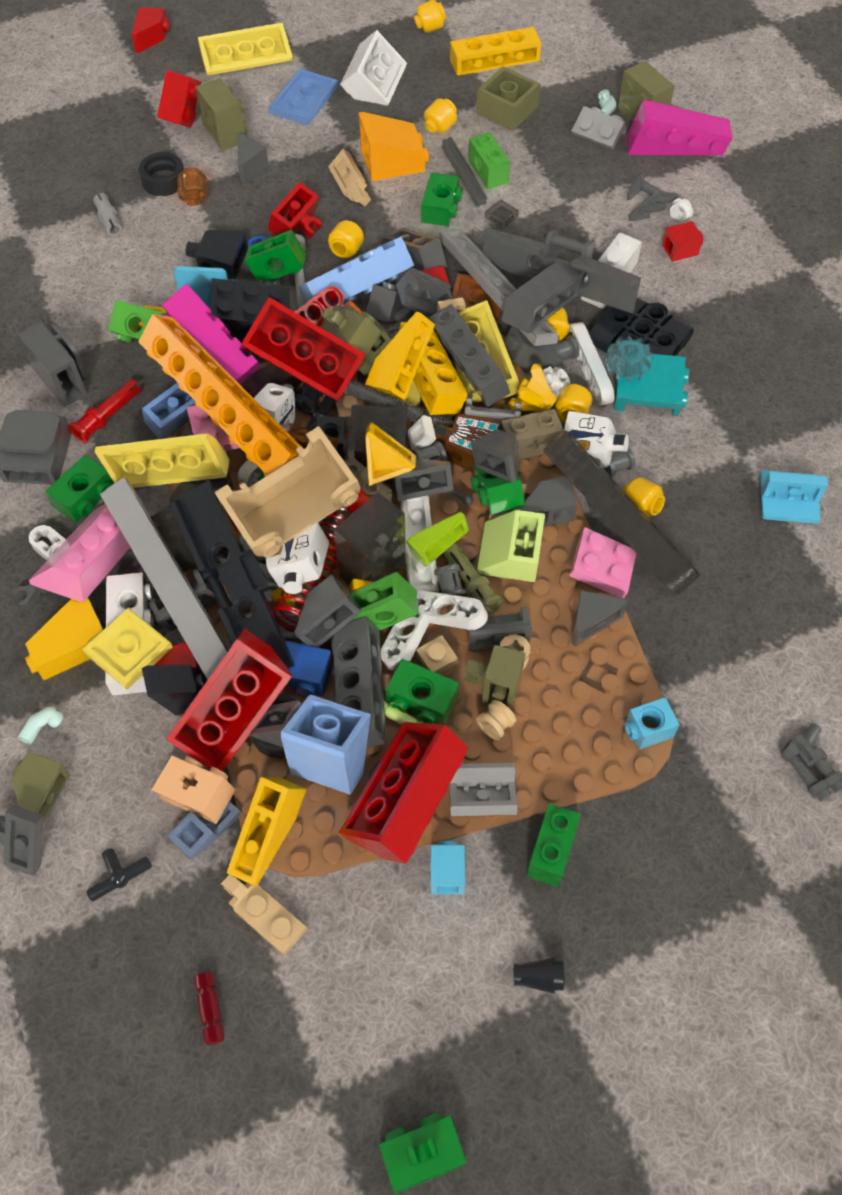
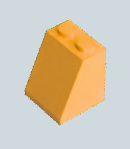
(391, 147)

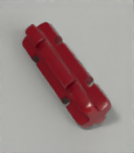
(209, 1008)

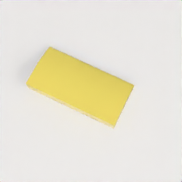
(244, 49)
(483, 325)
(165, 460)

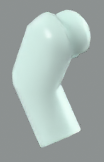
(606, 102)
(37, 721)

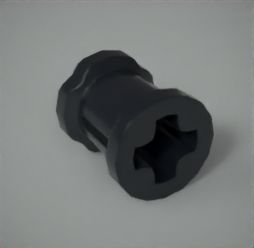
(307, 399)

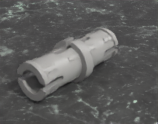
(107, 214)

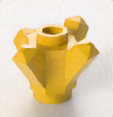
(534, 393)

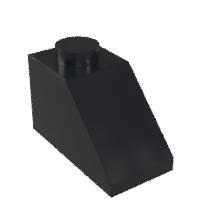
(173, 685)

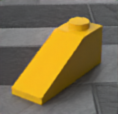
(400, 359)
(265, 827)

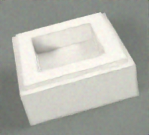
(422, 433)

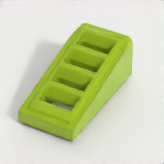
(436, 539)

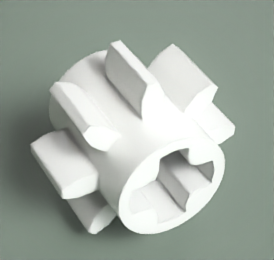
(556, 379)

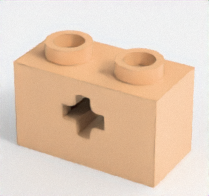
(194, 788)

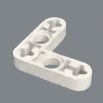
(429, 612)

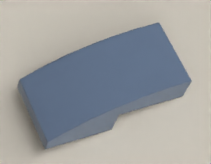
(197, 834)

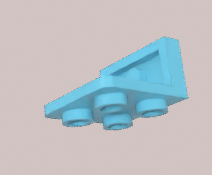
(198, 279)

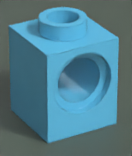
(660, 715)
(447, 868)

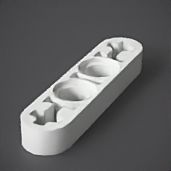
(592, 365)

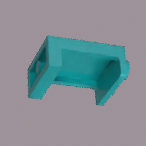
(658, 388)

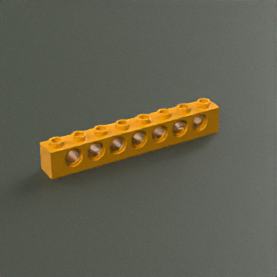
(218, 394)

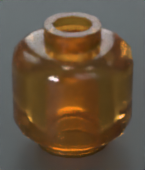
(192, 186)

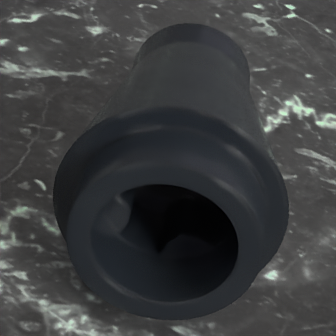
(541, 975)

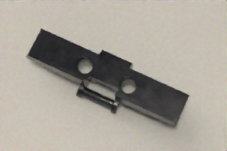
(206, 532)

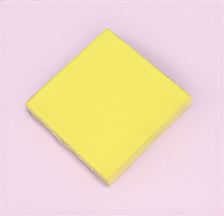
(127, 648)

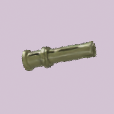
(475, 584)

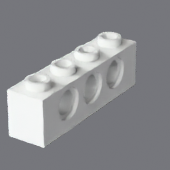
(120, 594)

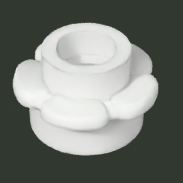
(682, 208)

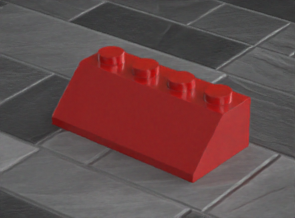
(303, 350)
(231, 702)
(405, 790)

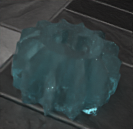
(629, 359)

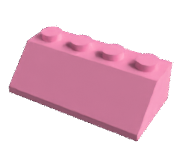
(83, 557)

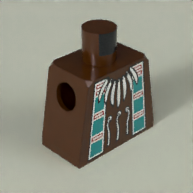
(459, 437)

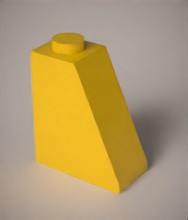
(62, 638)

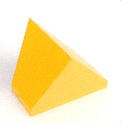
(386, 456)

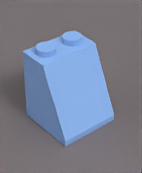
(327, 743)

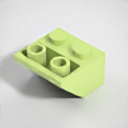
(512, 546)

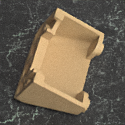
(291, 496)

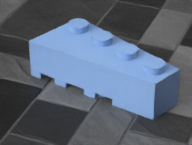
(363, 271)

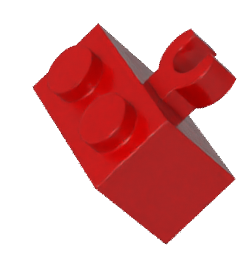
(178, 99)
(296, 212)

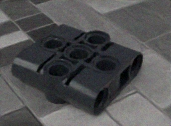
(650, 322)

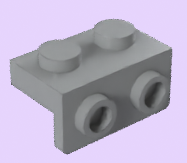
(599, 127)
(483, 790)

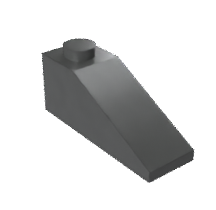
(423, 249)

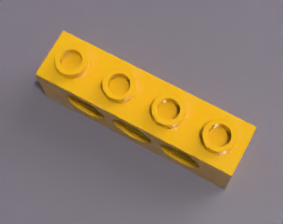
(495, 51)
(438, 380)

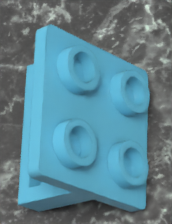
(791, 496)

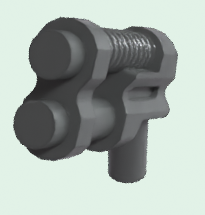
(804, 755)

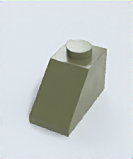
(38, 783)

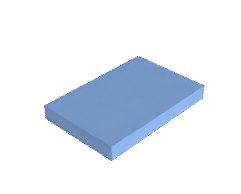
(303, 96)

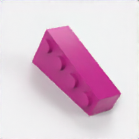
(676, 131)
(211, 333)

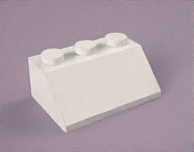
(374, 71)

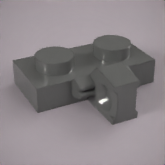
(22, 839)

